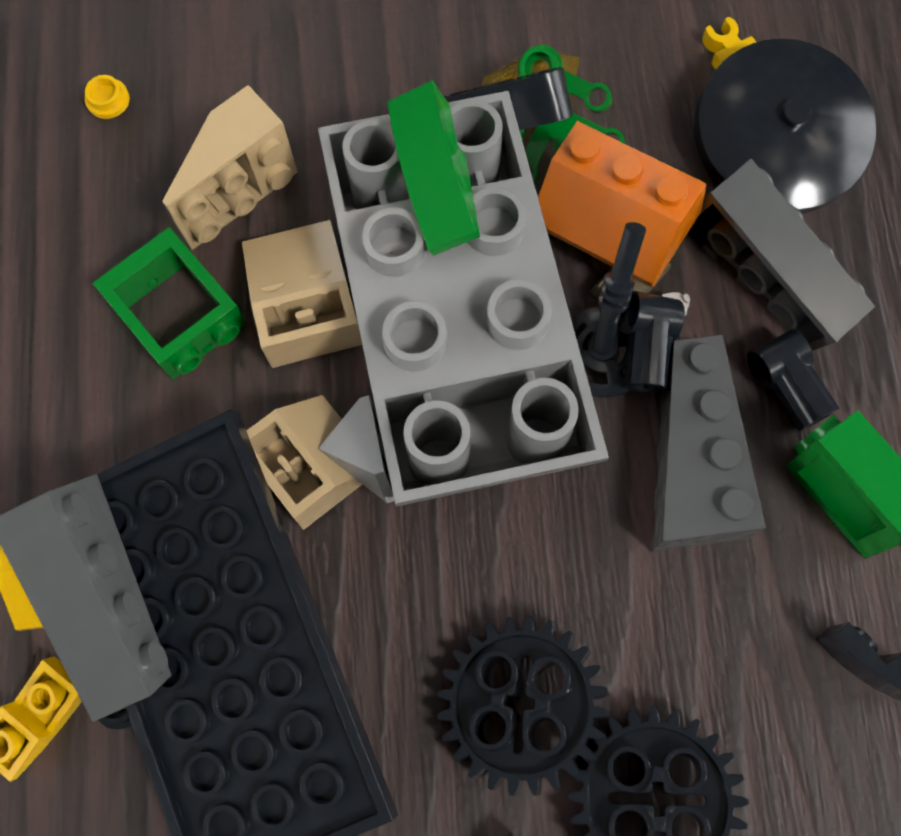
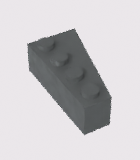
(780, 257)
(702, 454)
(86, 595)

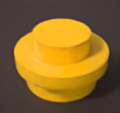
(106, 97)

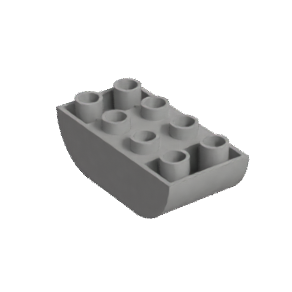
(466, 345)

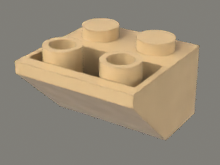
(292, 463)

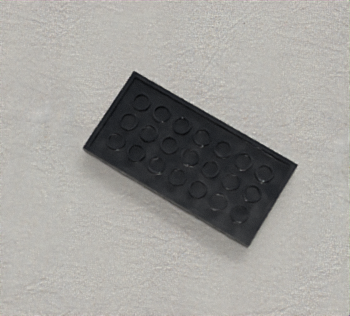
(256, 708)

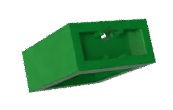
(147, 270)
(853, 481)

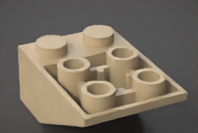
(230, 167)
(300, 294)

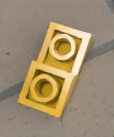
(35, 716)

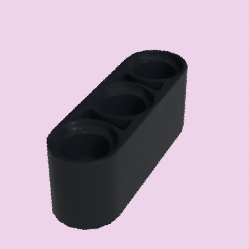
(535, 97)

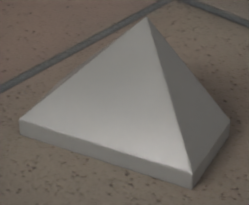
(359, 448)

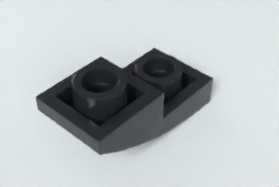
(858, 654)

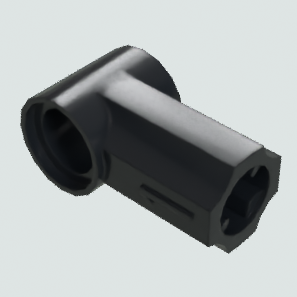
(651, 329)
(787, 369)

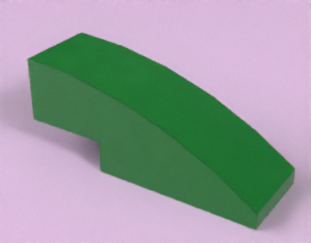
(434, 168)

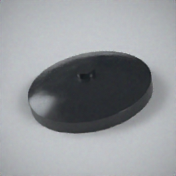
(791, 114)

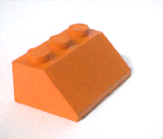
(603, 185)

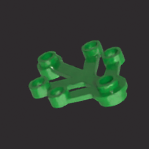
(559, 130)

